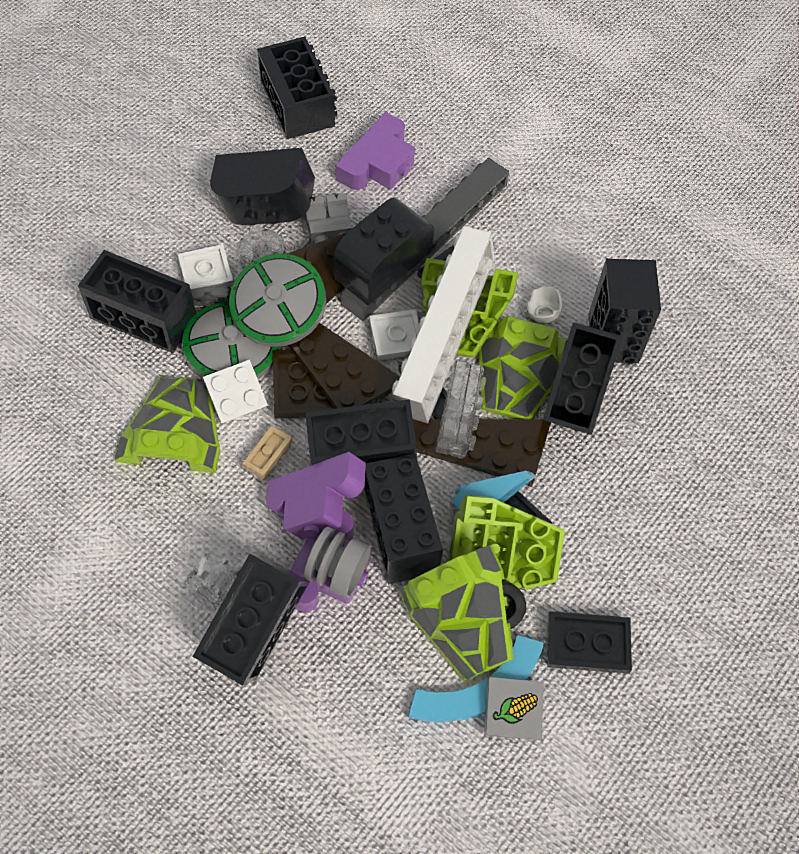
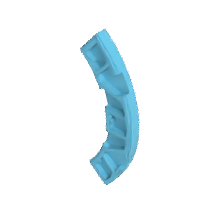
(471, 702)

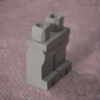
(338, 218)

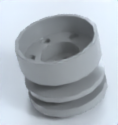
(333, 560)

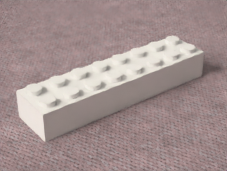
(445, 322)

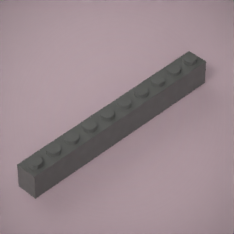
(447, 218)

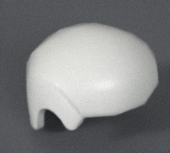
(545, 304)

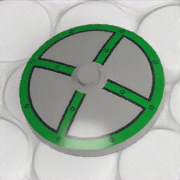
(277, 300)
(215, 343)

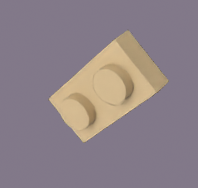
(267, 452)

